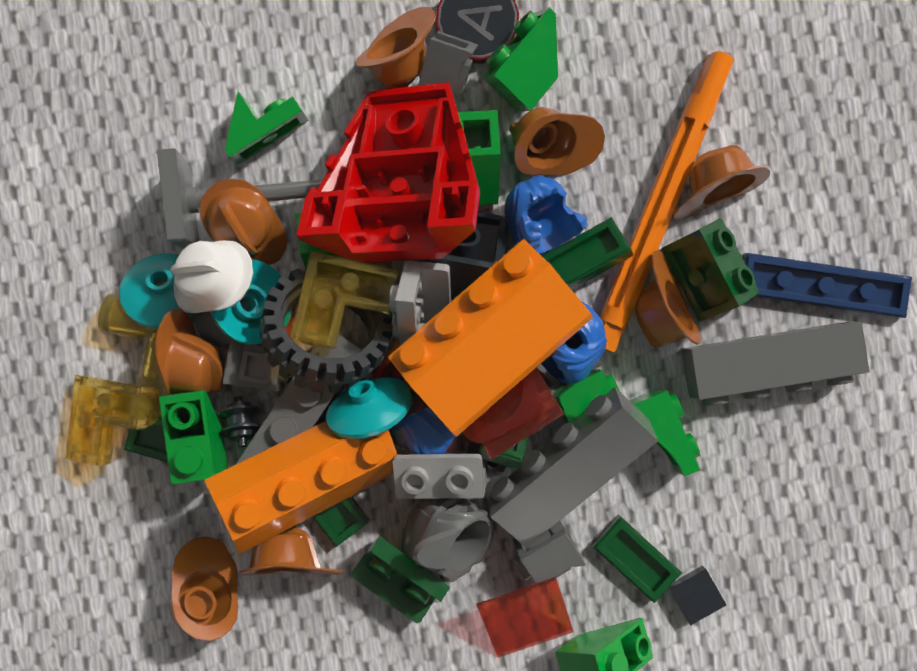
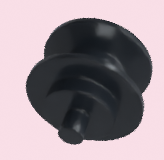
(240, 421)

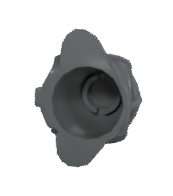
(447, 536)

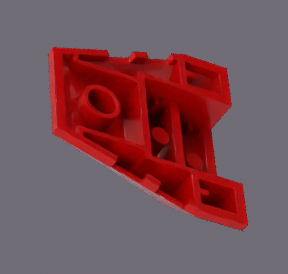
(398, 181)

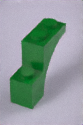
(657, 405)

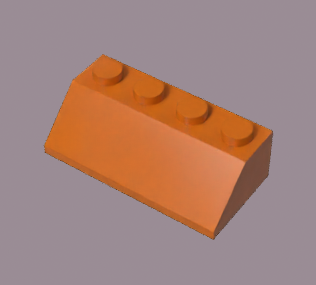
(490, 337)
(296, 482)

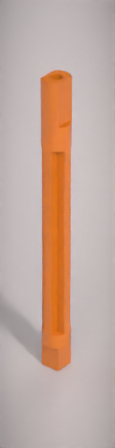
(664, 196)

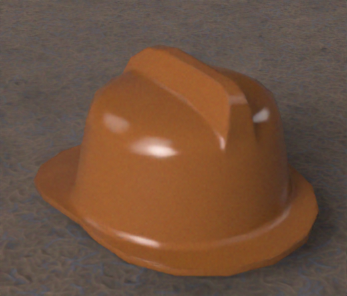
(399, 49)
(555, 142)
(718, 177)
(242, 214)
(662, 308)
(184, 358)
(287, 552)
(204, 589)

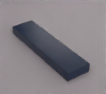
(830, 285)

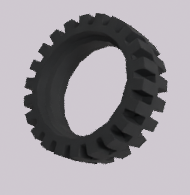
(311, 367)

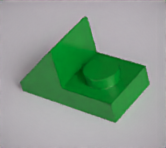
(252, 134)

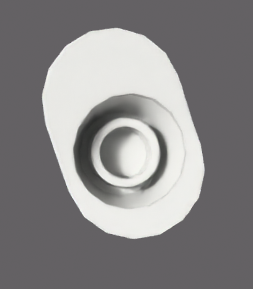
(211, 275)

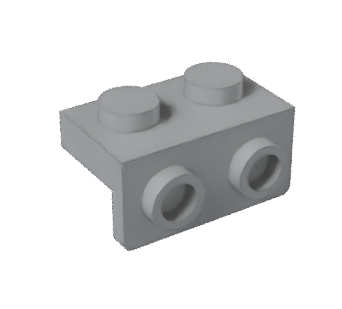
(418, 297)
(440, 476)

